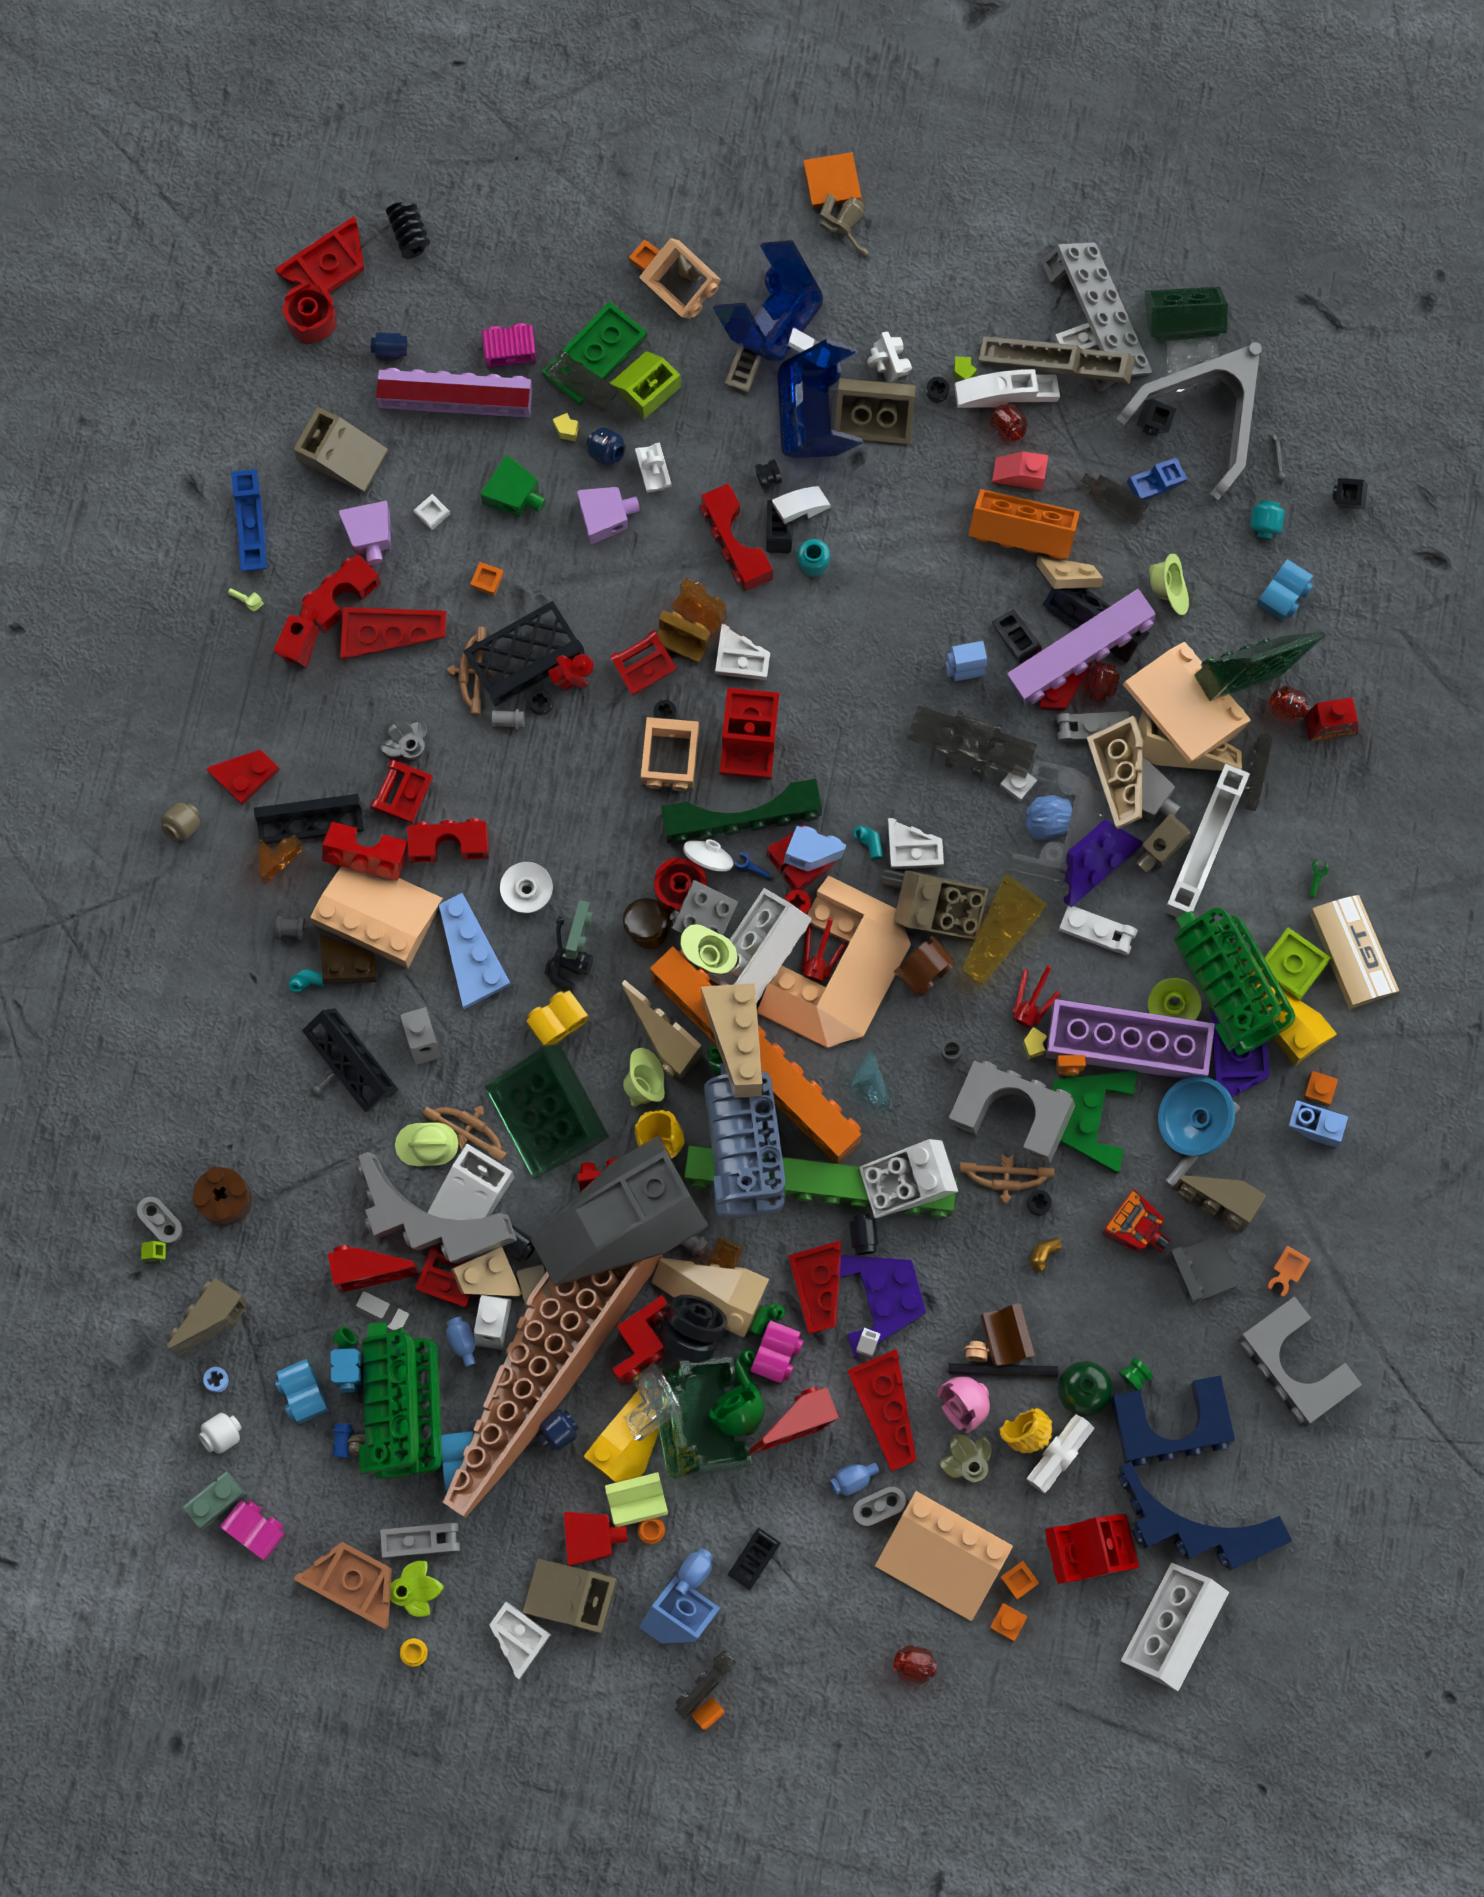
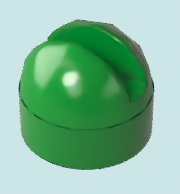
(344, 1338)

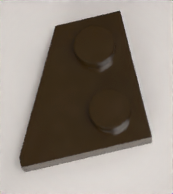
(345, 963)

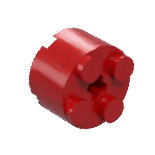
(309, 313)
(676, 872)

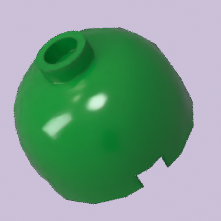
(739, 1411)

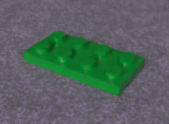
(601, 345)

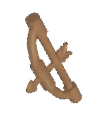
(463, 670)
(464, 1135)
(1007, 1168)

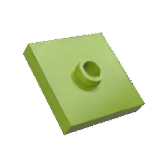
(1296, 963)

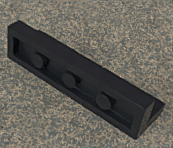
(1076, 610)
(307, 809)
(357, 1054)

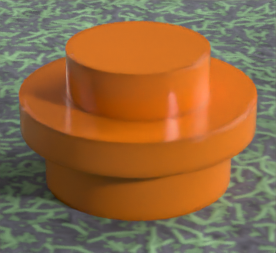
(651, 1531)

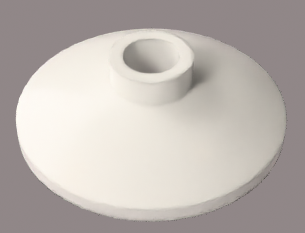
(708, 855)
(524, 875)

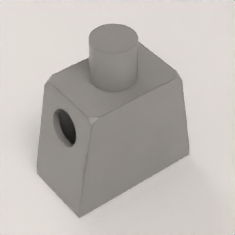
(1156, 793)
(420, 1035)

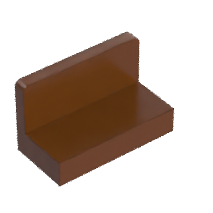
(1007, 1335)

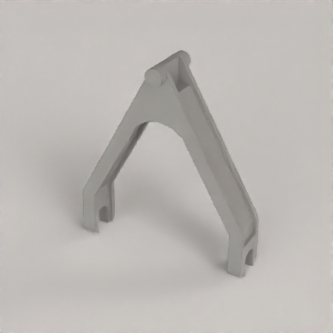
(1236, 370)

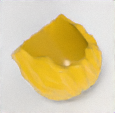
(662, 1124)
(1028, 1431)

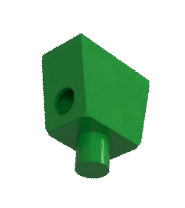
(512, 489)

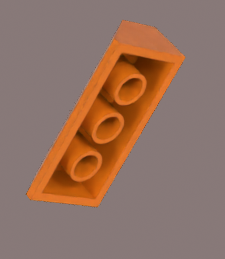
(1023, 524)

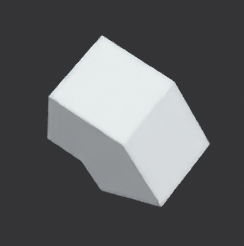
(868, 1342)

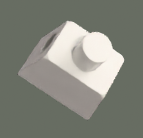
(492, 1321)

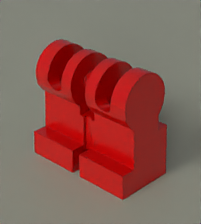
(795, 877)

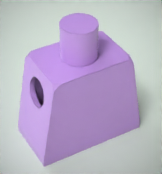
(605, 512)
(368, 529)

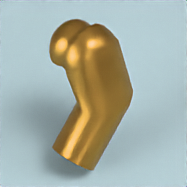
(1041, 1251)

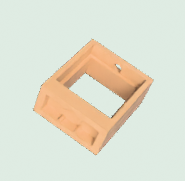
(660, 266)
(673, 729)

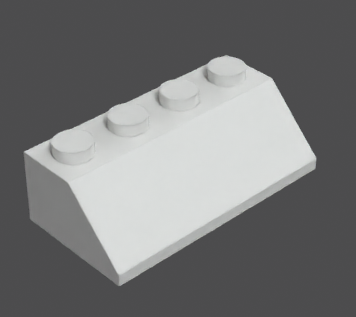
(764, 942)
(1175, 1626)

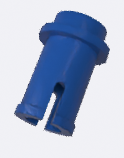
(341, 1437)

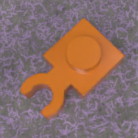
(1070, 1064)
(1291, 1266)

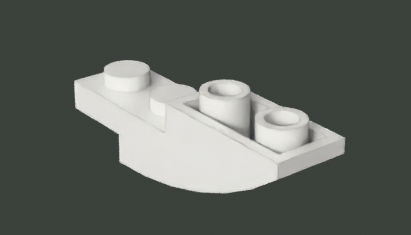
(1006, 387)

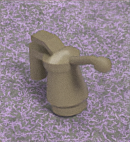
(849, 215)

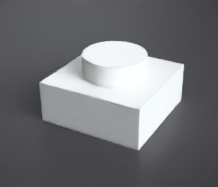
(1018, 786)

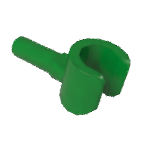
(1317, 876)

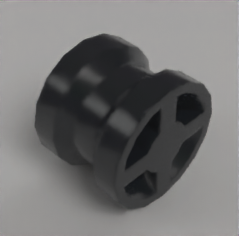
(768, 474)

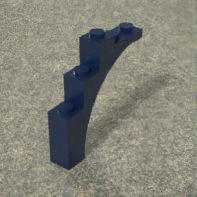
(1235, 1545)

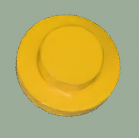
(413, 1652)

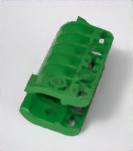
(1229, 982)
(396, 1404)

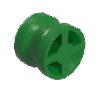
(1136, 1374)

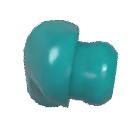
(870, 839)
(304, 979)

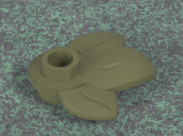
(964, 1456)

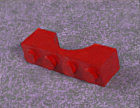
(749, 564)

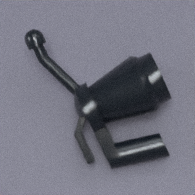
(580, 966)

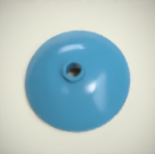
(1182, 1113)

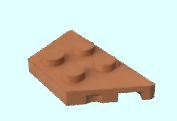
(352, 1582)

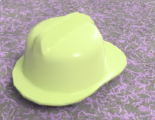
(1169, 584)
(708, 949)
(645, 1078)
(426, 1144)

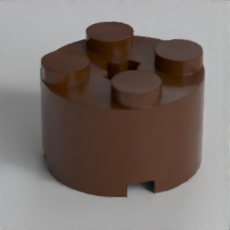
(925, 965)
(222, 1181)

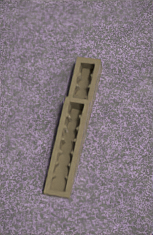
(1058, 359)

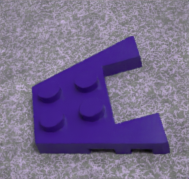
(890, 1292)

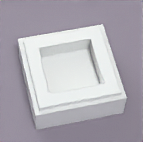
(431, 512)

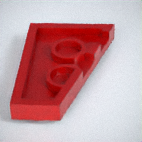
(817, 1284)

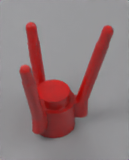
(816, 967)
(1026, 1013)

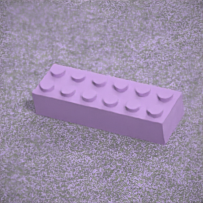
(1130, 1040)

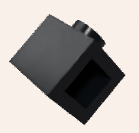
(1156, 417)
(1350, 493)

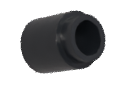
(863, 1234)
(522, 1248)

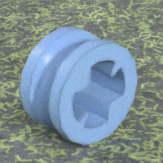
(223, 1382)

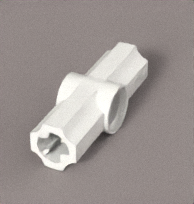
(1060, 1453)

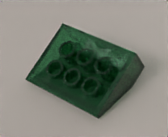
(1253, 664)
(546, 1110)

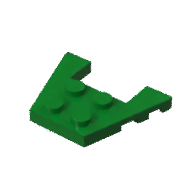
(1084, 1122)

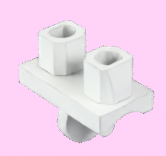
(886, 360)
(653, 468)

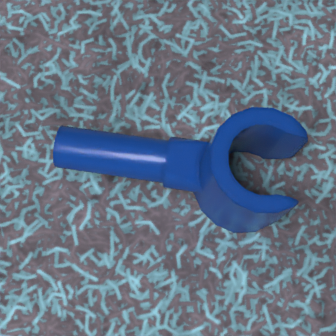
(750, 866)

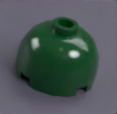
(1084, 1388)

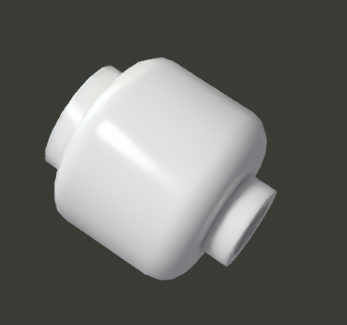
(220, 1433)

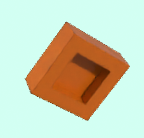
(643, 255)
(487, 578)
(1320, 1088)
(1019, 1580)
(1008, 1622)

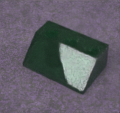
(1186, 312)

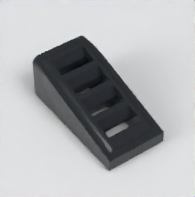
(777, 541)
(1024, 650)
(768, 1539)

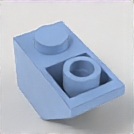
(811, 850)
(1318, 1124)

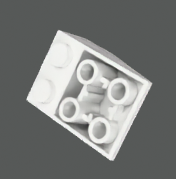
(908, 1178)
(471, 1187)

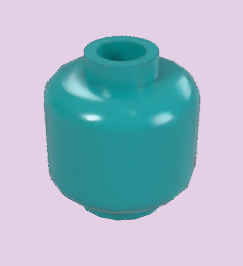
(1267, 519)
(813, 557)

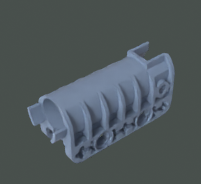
(739, 1149)

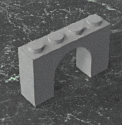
(988, 1084)
(1306, 1400)

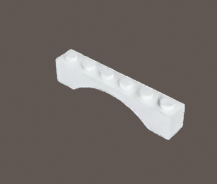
(1207, 841)

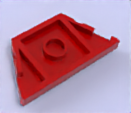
(328, 260)

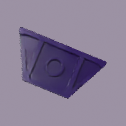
(1096, 858)
(1237, 1071)

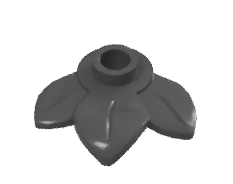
(403, 737)

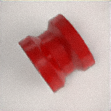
(799, 896)

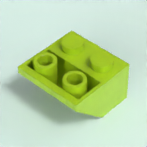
(647, 383)

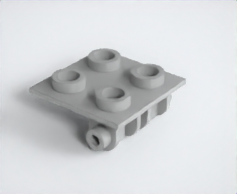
(705, 908)

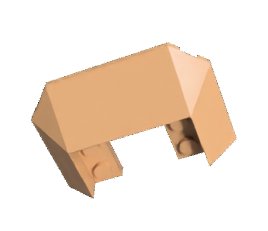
(860, 980)

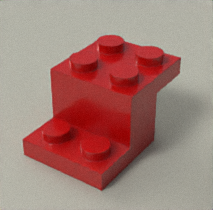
(749, 733)
(641, 1340)
(1091, 1548)

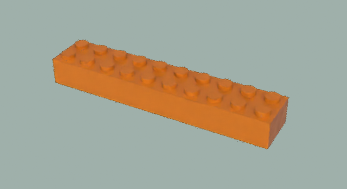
(791, 1090)

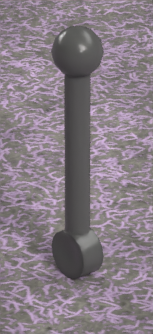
(1276, 438)
(317, 1089)

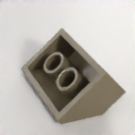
(875, 410)

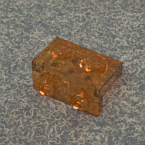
(699, 606)

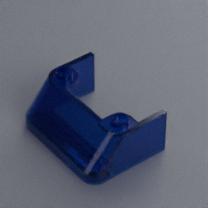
(791, 304)
(805, 402)

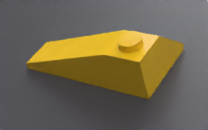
(1306, 1034)
(616, 1450)

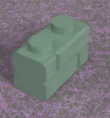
(215, 1501)

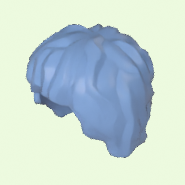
(1048, 818)

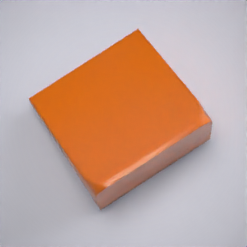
(708, 1713)

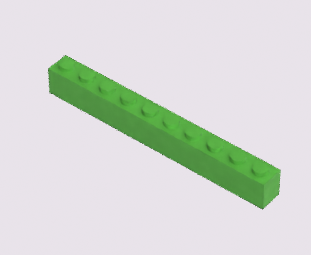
(811, 1180)

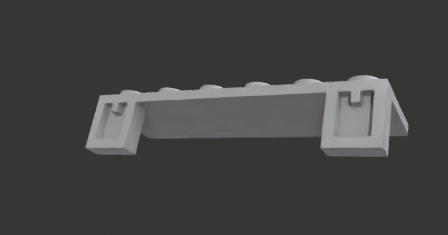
(1098, 301)

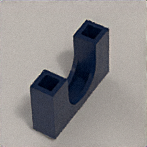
(1142, 1443)

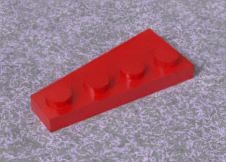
(884, 1403)

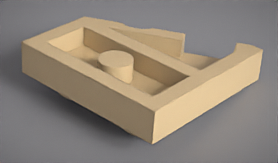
(1068, 573)
(487, 1275)

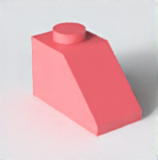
(1021, 470)

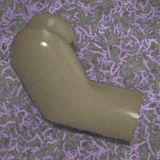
(685, 270)

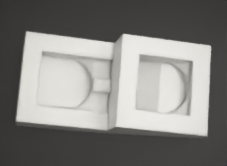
(800, 502)

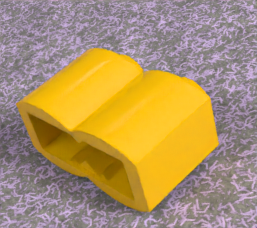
(557, 1019)

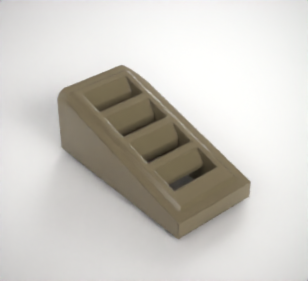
(733, 370)

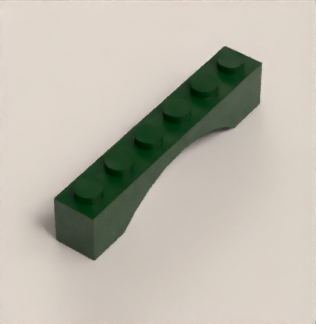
(688, 821)

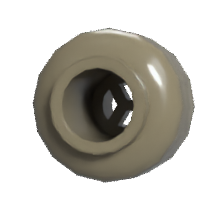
(180, 821)

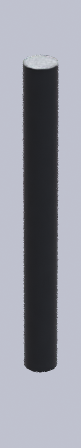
(1005, 1370)

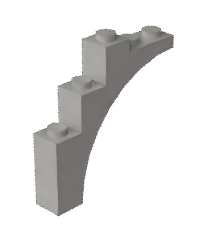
(394, 1212)

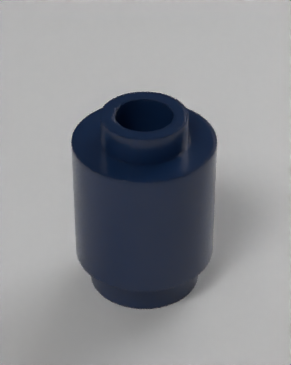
(389, 345)

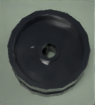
(692, 1328)

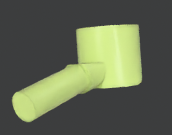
(252, 602)

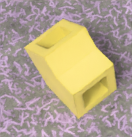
(565, 427)
(1034, 1043)

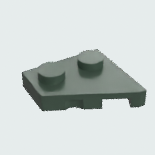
(576, 939)

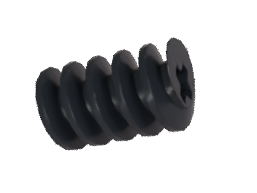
(408, 229)

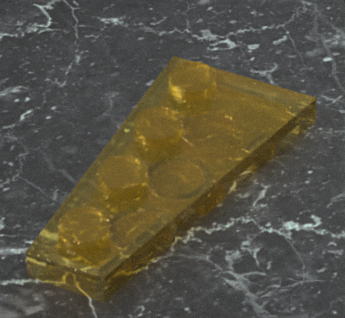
(1004, 926)

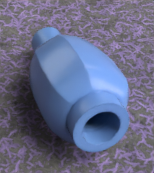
(461, 1340)
(852, 1478)
(694, 1570)

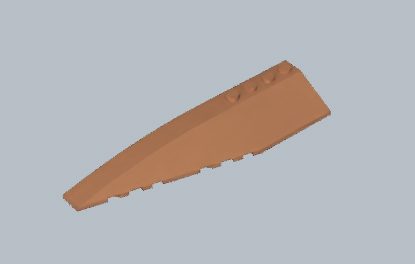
(540, 1368)

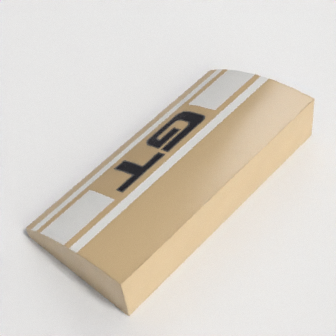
(1353, 951)

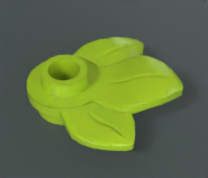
(419, 1589)

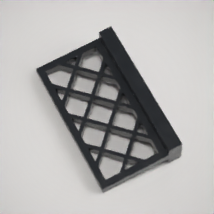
(530, 674)

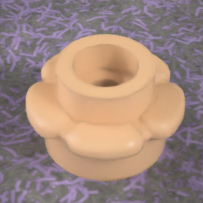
(976, 1351)

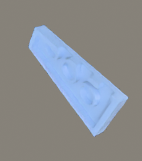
(472, 957)

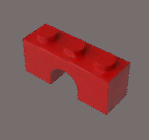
(354, 577)
(426, 838)
(383, 859)

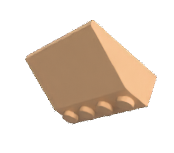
(1180, 706)
(377, 913)
(943, 1556)

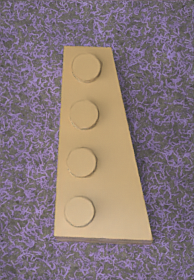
(735, 1027)

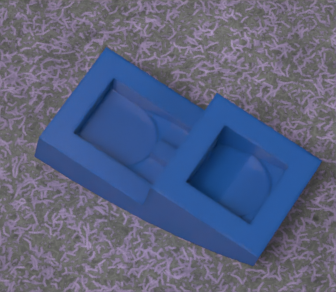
(1158, 480)

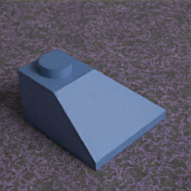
(678, 1617)

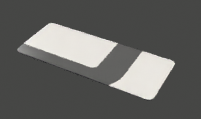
(800, 341)
(381, 1311)

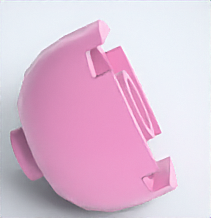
(965, 1402)

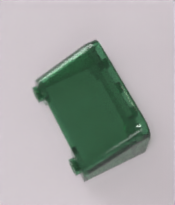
(690, 1437)

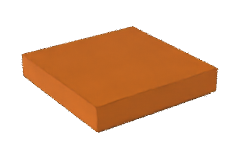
(832, 176)

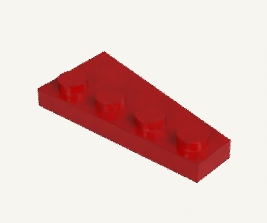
(384, 629)

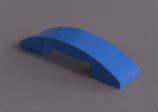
(249, 520)

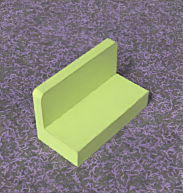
(636, 1500)

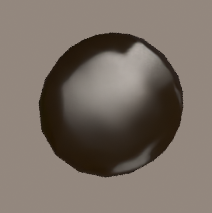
(646, 922)

